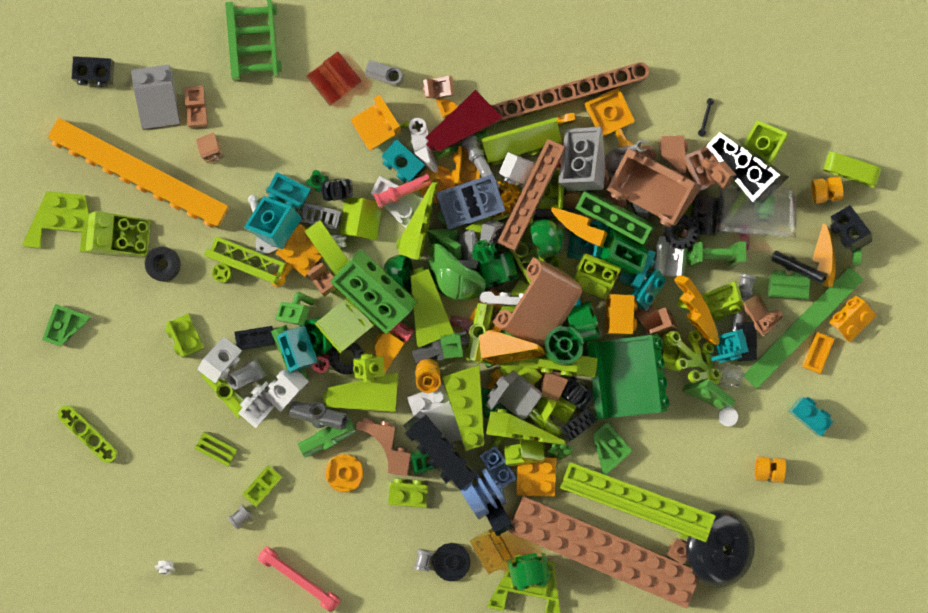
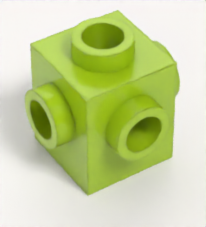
(369, 367)

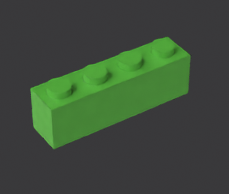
(615, 216)

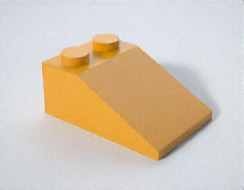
(502, 348)

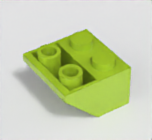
(596, 275)

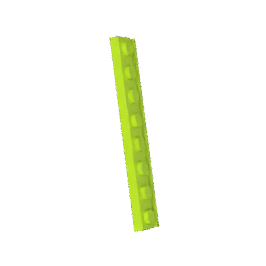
(638, 502)

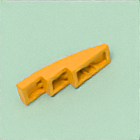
(699, 312)

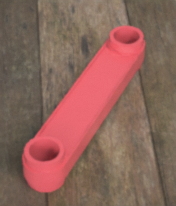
(328, 600)

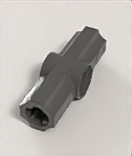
(434, 349)
(318, 415)

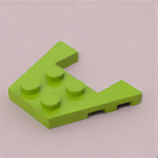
(59, 212)
(546, 591)

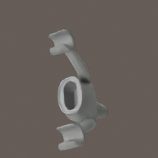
(615, 157)

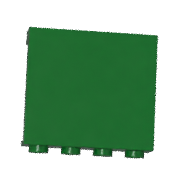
(629, 377)

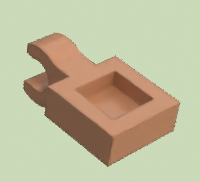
(721, 171)

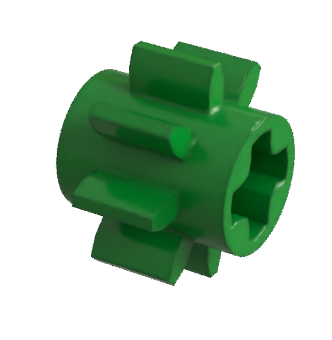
(483, 251)

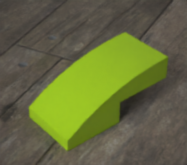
(262, 486)

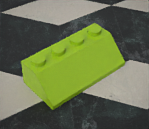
(520, 141)

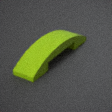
(326, 246)

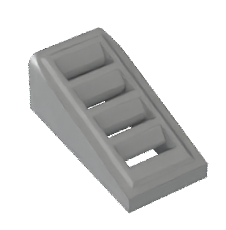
(337, 214)
(491, 231)

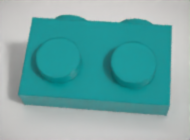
(288, 191)
(641, 278)
(646, 294)
(731, 346)

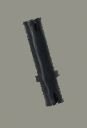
(803, 269)

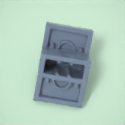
(470, 201)

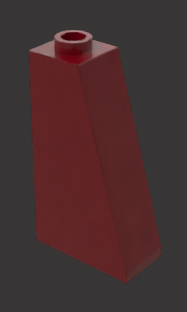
(465, 121)

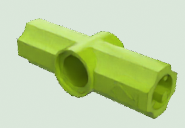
(483, 321)
(232, 401)

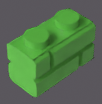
(788, 286)

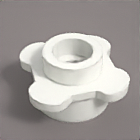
(165, 567)

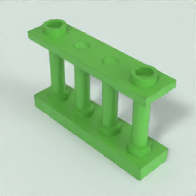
(235, 31)
(733, 254)

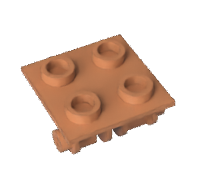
(763, 319)

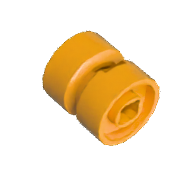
(827, 190)
(428, 376)
(763, 469)

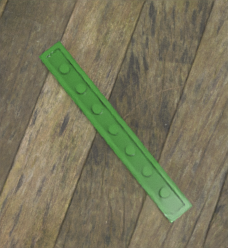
(803, 327)

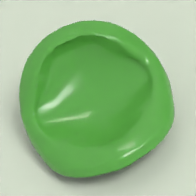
(452, 277)

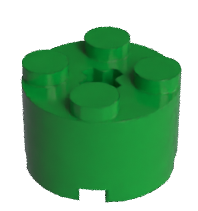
(498, 270)
(584, 321)
(529, 570)

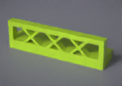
(222, 258)

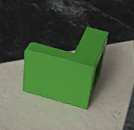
(451, 345)

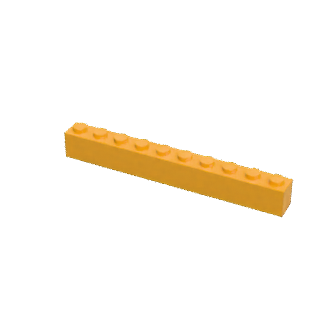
(140, 173)

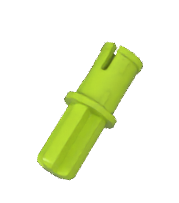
(548, 425)

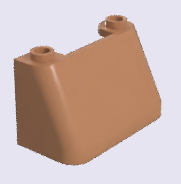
(653, 187)
(542, 305)

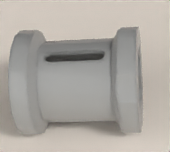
(240, 516)
(423, 560)

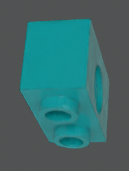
(396, 152)
(290, 342)

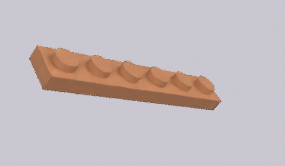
(531, 195)

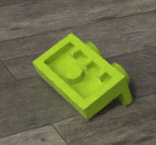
(724, 301)
(184, 335)
(408, 494)

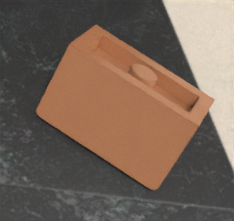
(668, 323)

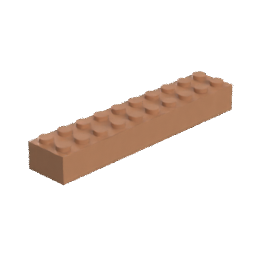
(604, 551)

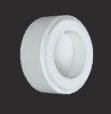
(728, 416)

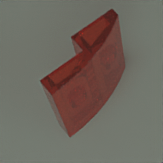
(334, 78)

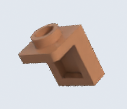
(438, 87)
(321, 277)
(677, 550)

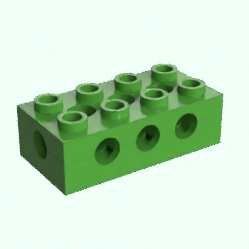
(373, 291)

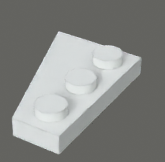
(404, 208)

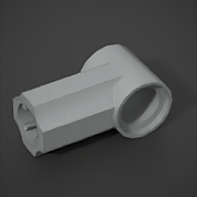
(382, 73)
(247, 374)

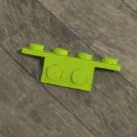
(583, 366)

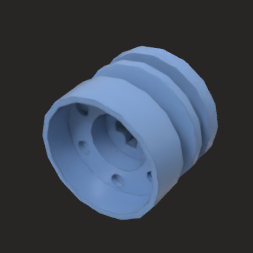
(483, 493)

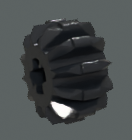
(336, 189)
(578, 392)

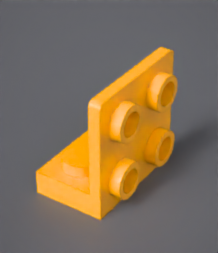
(376, 124)

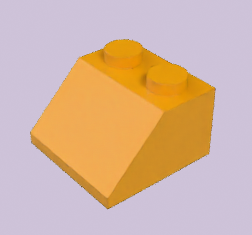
(620, 314)

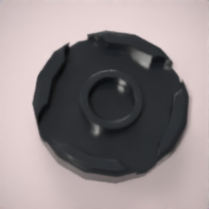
(451, 562)

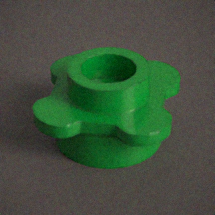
(312, 181)

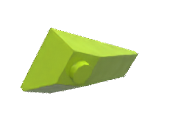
(415, 235)
(510, 426)

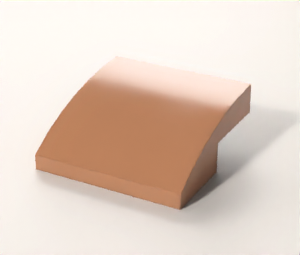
(697, 170)

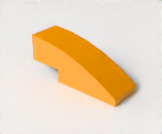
(581, 227)
(826, 255)

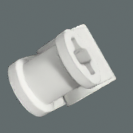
(418, 138)

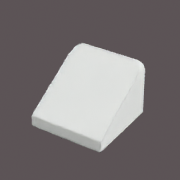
(427, 158)

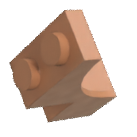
(397, 459)

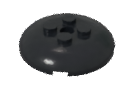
(709, 560)

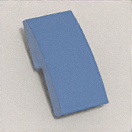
(497, 466)

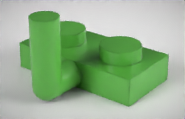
(293, 312)

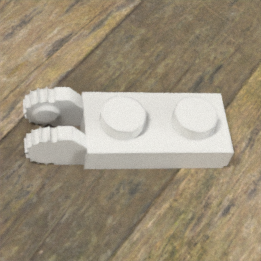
(502, 299)

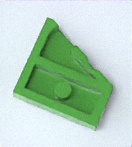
(63, 325)
(709, 393)
(610, 447)

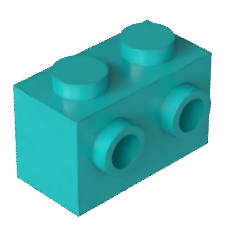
(811, 416)

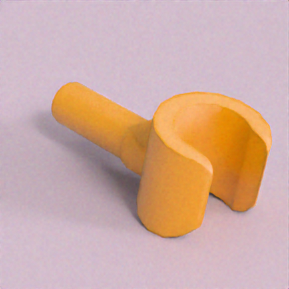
(496, 375)

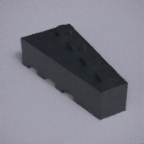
(438, 451)

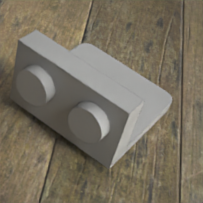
(467, 241)
(515, 395)

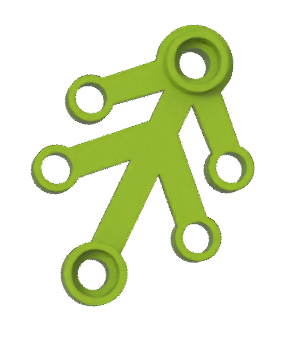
(709, 370)

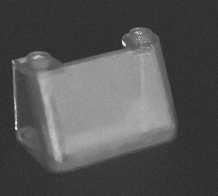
(742, 216)

